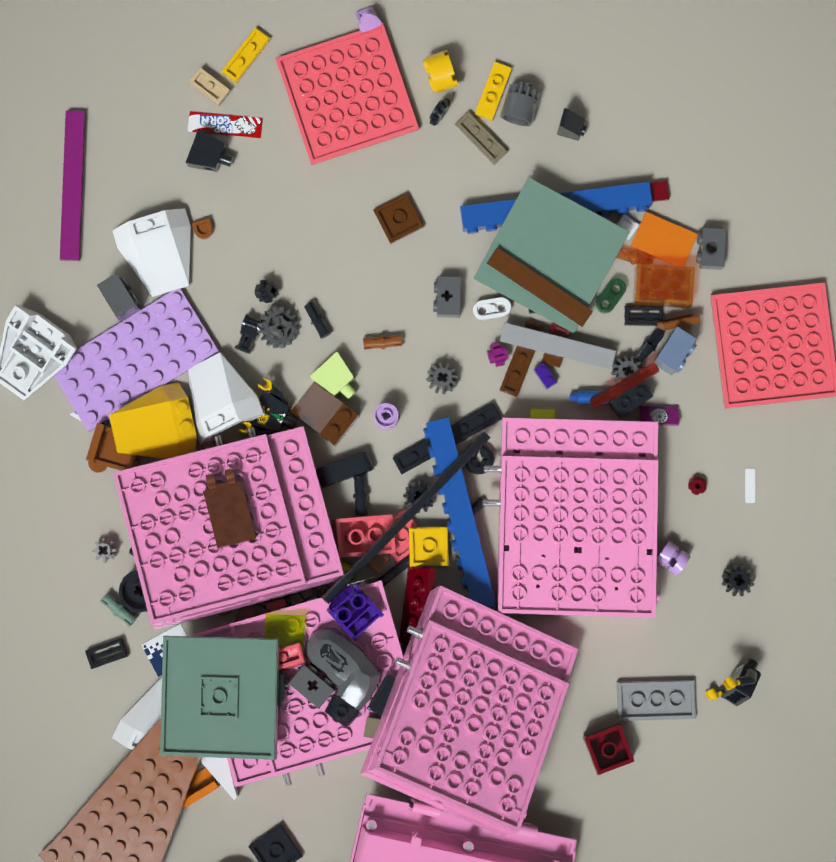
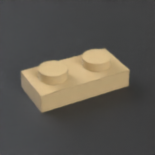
(209, 86)

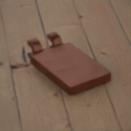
(228, 511)

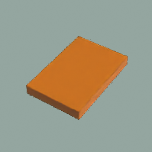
(663, 240)

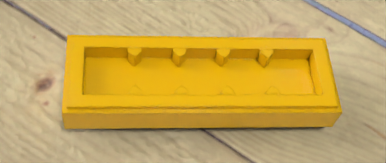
(493, 91)

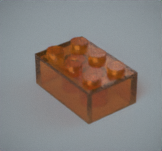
(663, 285)

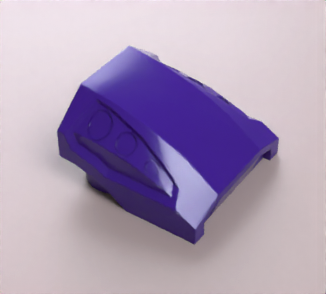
(354, 611)

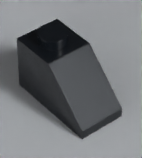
(571, 125)

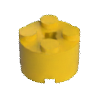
(441, 71)

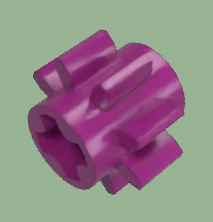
(497, 354)

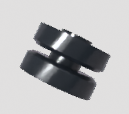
(130, 593)

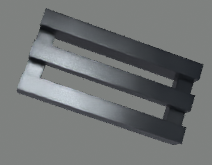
(642, 316)
(122, 648)

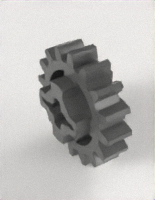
(280, 336)

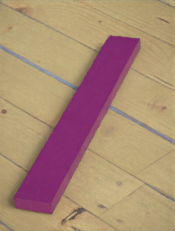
(72, 185)

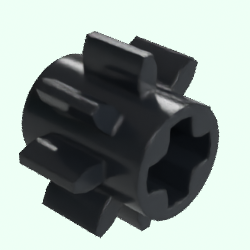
(266, 291)

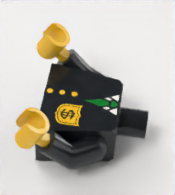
(276, 412)
(738, 686)

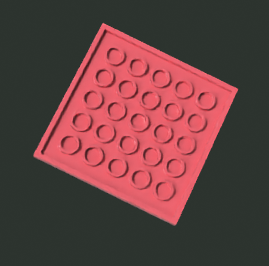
(347, 94)
(774, 345)

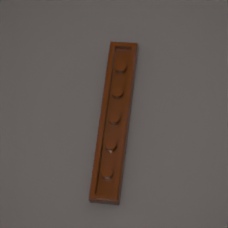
(539, 287)

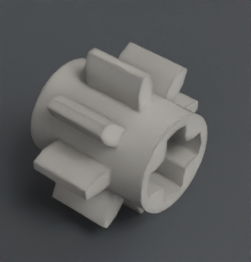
(98, 550)

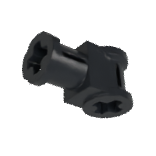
(248, 332)

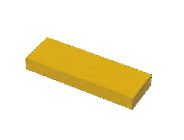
(246, 55)

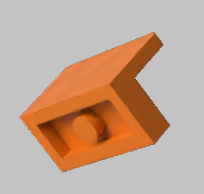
(201, 785)

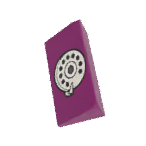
(662, 414)

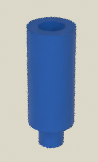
(584, 396)

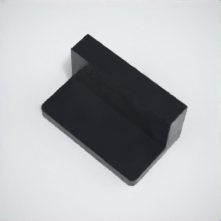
(381, 696)

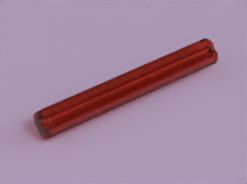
(624, 385)

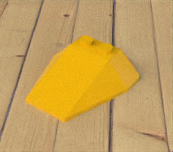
(155, 424)

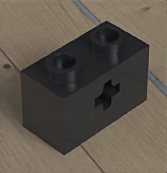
(631, 400)

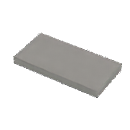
(656, 700)

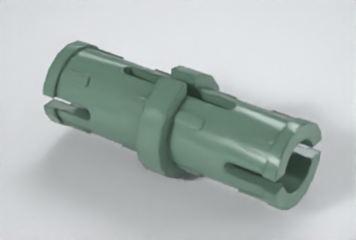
(118, 609)

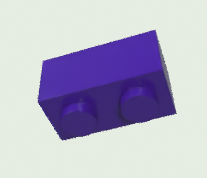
(545, 376)

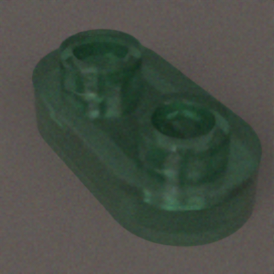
(610, 296)

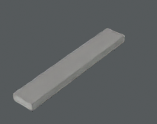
(557, 345)

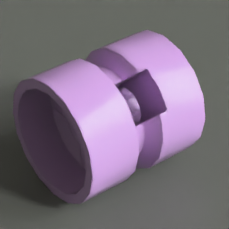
(386, 416)
(665, 557)

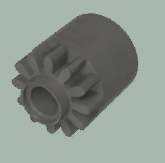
(520, 104)

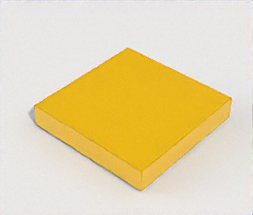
(428, 546)

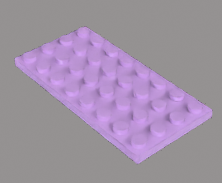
(135, 358)

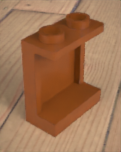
(104, 452)

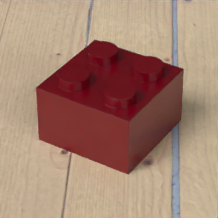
(608, 749)

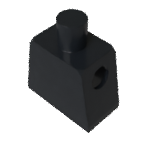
(208, 153)

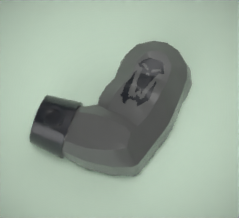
(346, 667)

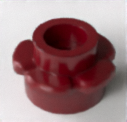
(702, 485)

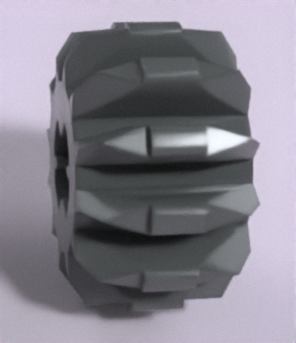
(623, 365)
(443, 371)

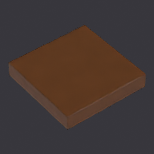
(398, 218)

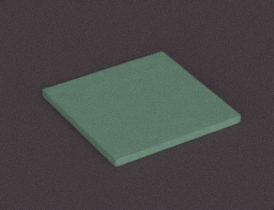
(556, 242)
(220, 697)

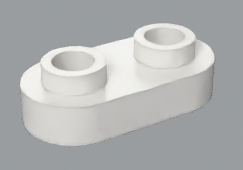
(491, 308)

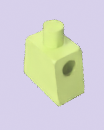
(334, 377)

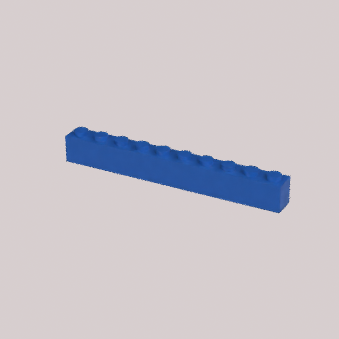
(599, 200)
(460, 514)

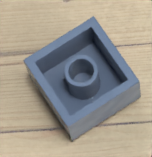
(676, 348)

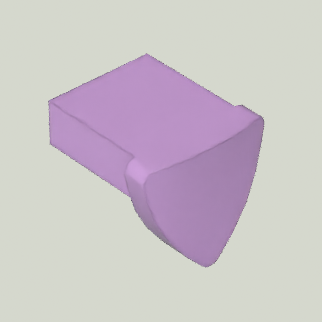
(367, 19)

